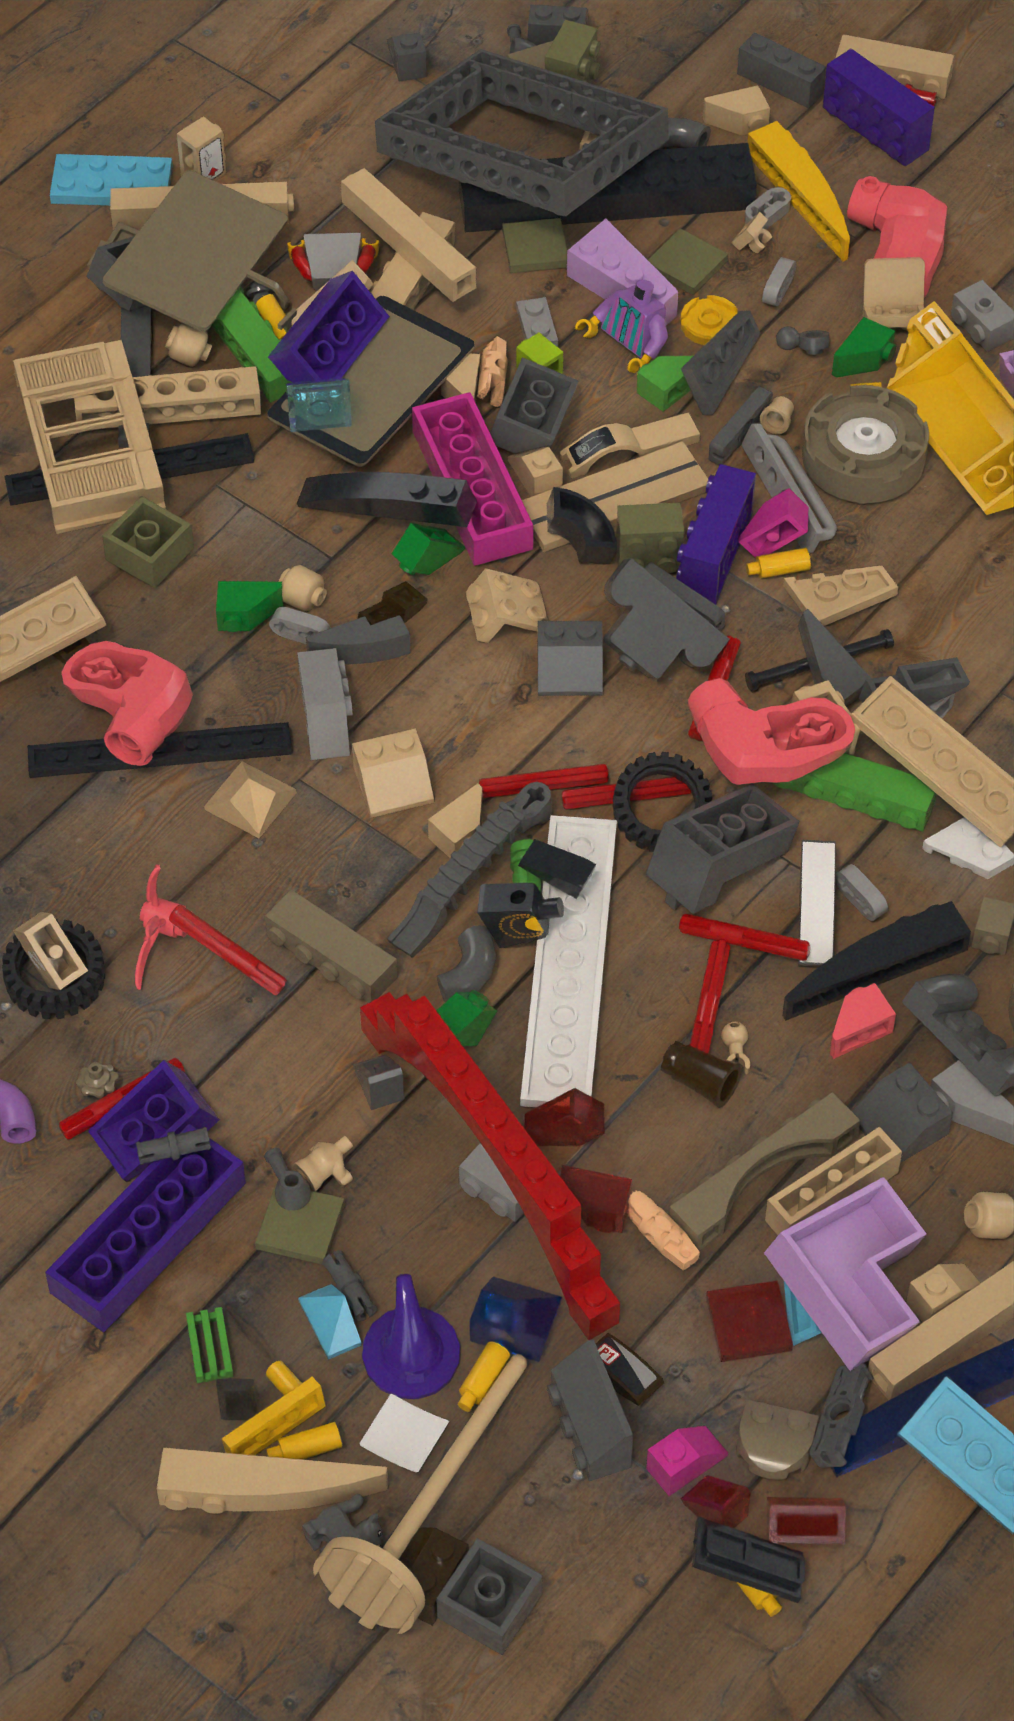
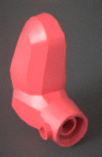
(907, 217)
(137, 689)
(771, 742)

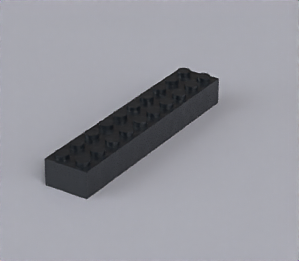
(657, 186)

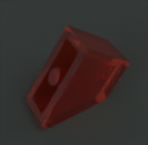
(566, 1120)
(601, 1197)

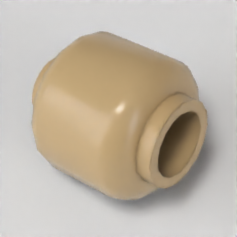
(188, 345)
(302, 588)
(990, 1215)

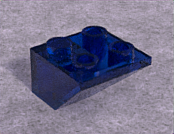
(514, 1317)

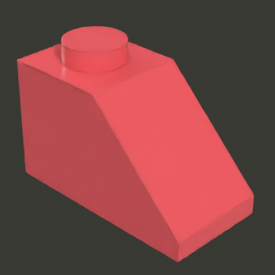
(862, 1020)

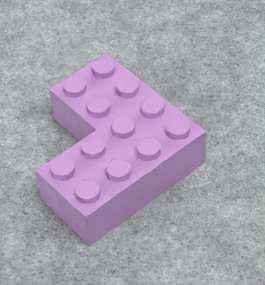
(837, 1267)

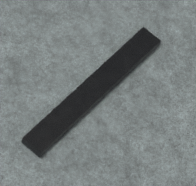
(170, 461)
(177, 749)

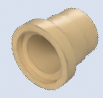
(777, 416)

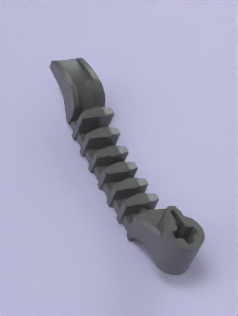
(428, 912)

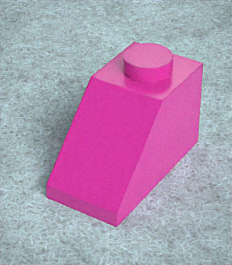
(775, 524)
(683, 1457)

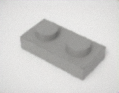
(535, 318)

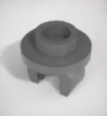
(257, 291)

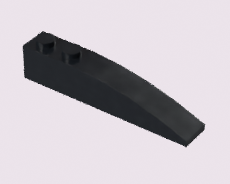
(392, 496)
(882, 956)

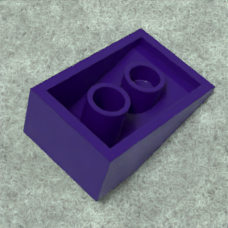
(155, 1106)

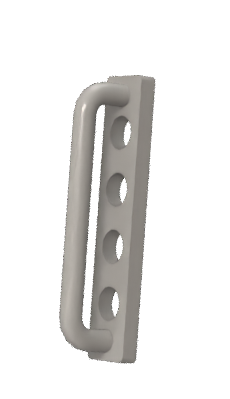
(759, 440)

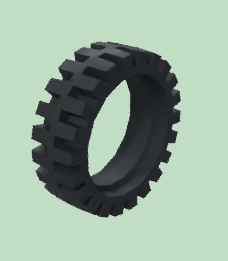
(648, 767)
(61, 1000)

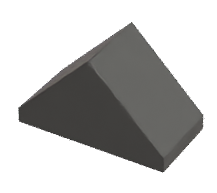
(380, 1081)

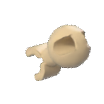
(735, 1038)

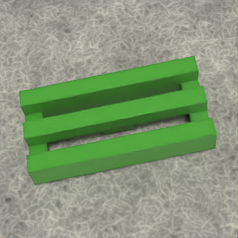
(205, 1319)

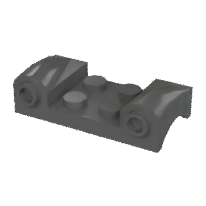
(943, 1008)

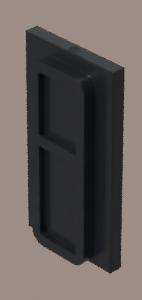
(748, 1559)

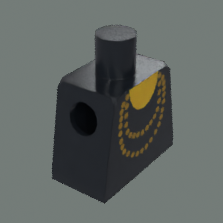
(517, 912)

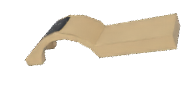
(640, 439)

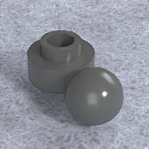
(812, 341)

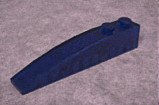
(984, 1378)

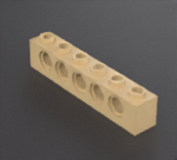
(183, 396)

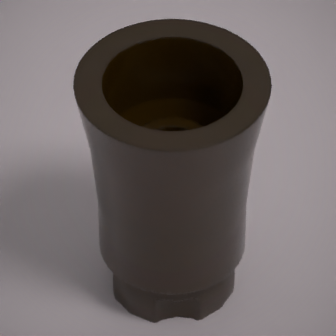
(702, 1072)

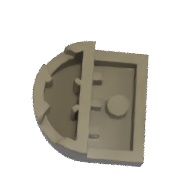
(775, 1439)

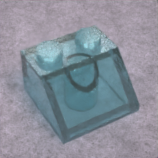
(318, 404)

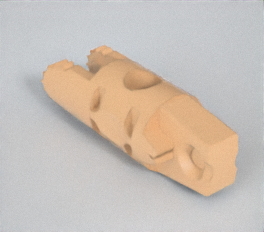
(493, 371)
(662, 1230)

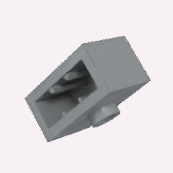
(983, 315)

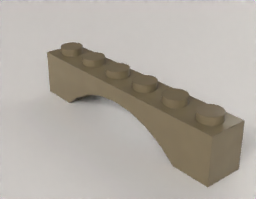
(817, 1132)

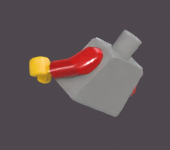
(324, 255)

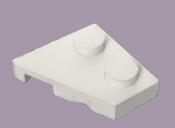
(970, 849)

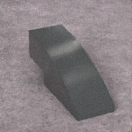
(364, 643)
(925, 680)

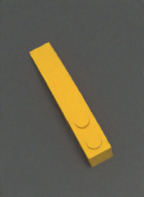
(792, 168)

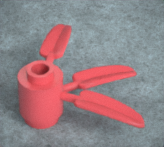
(155, 920)

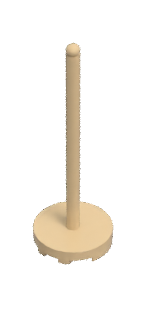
(371, 1577)

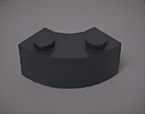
(582, 525)

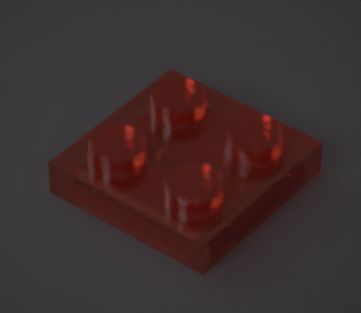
(749, 1321)

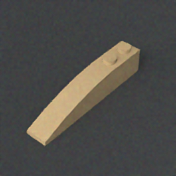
(259, 1483)

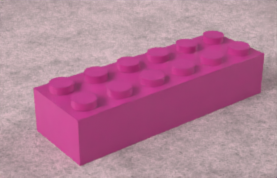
(462, 448)

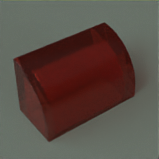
(806, 1520)

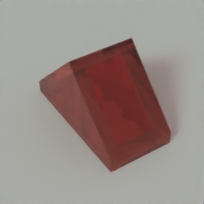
(718, 1501)

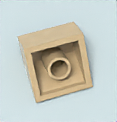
(392, 773)

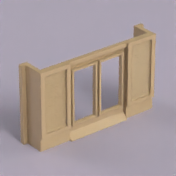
(100, 485)

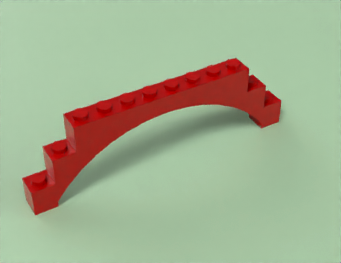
(427, 1043)

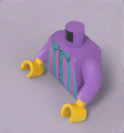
(633, 320)

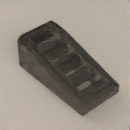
(237, 1398)

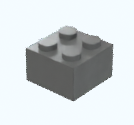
(489, 1596)

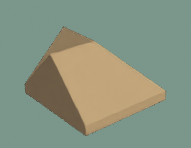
(250, 799)

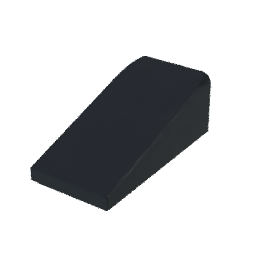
(558, 867)

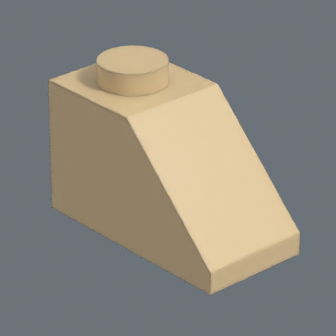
(737, 110)
(463, 378)
(537, 470)
(456, 821)
(939, 1288)

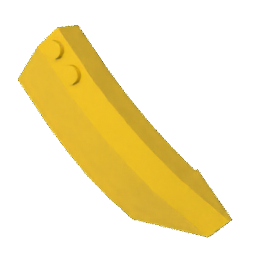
(963, 405)

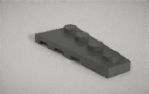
(719, 360)

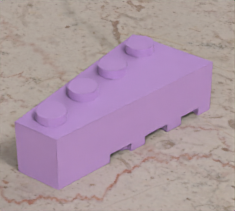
(609, 262)

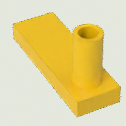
(296, 1406)

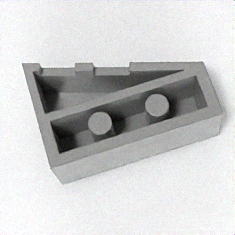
(325, 702)

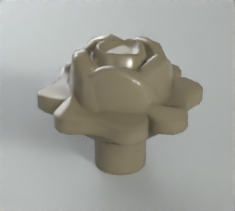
(97, 1080)

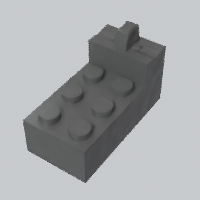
(717, 844)

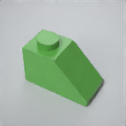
(663, 381)

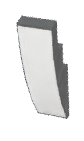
(817, 900)

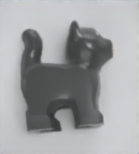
(334, 1523)

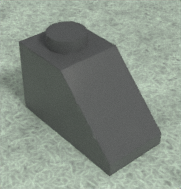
(408, 56)

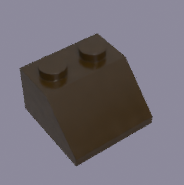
(433, 1560)

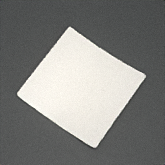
(403, 1433)

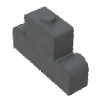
(656, 624)

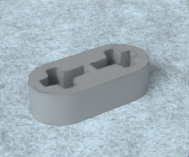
(772, 212)
(779, 281)
(296, 624)
(861, 892)

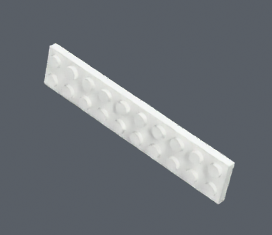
(570, 970)

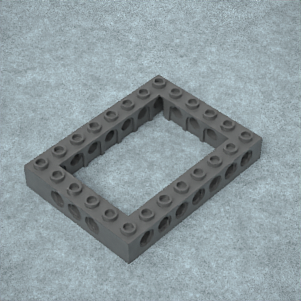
(624, 126)

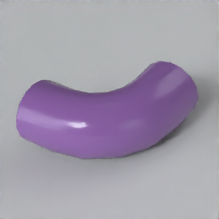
(16, 1115)

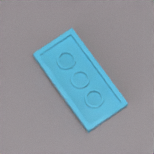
(91, 177)
(966, 1448)

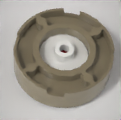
(865, 444)

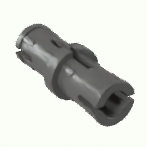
(173, 1145)
(350, 1285)

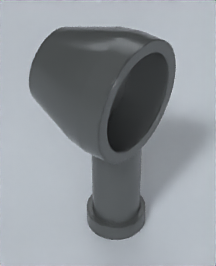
(516, 41)
(288, 1197)

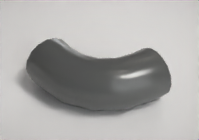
(686, 133)
(475, 965)

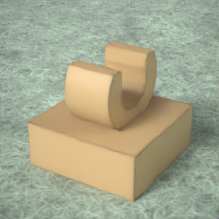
(751, 233)

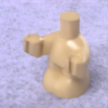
(323, 1161)

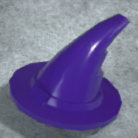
(410, 1347)

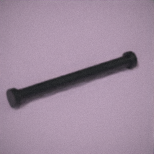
(754, 680)

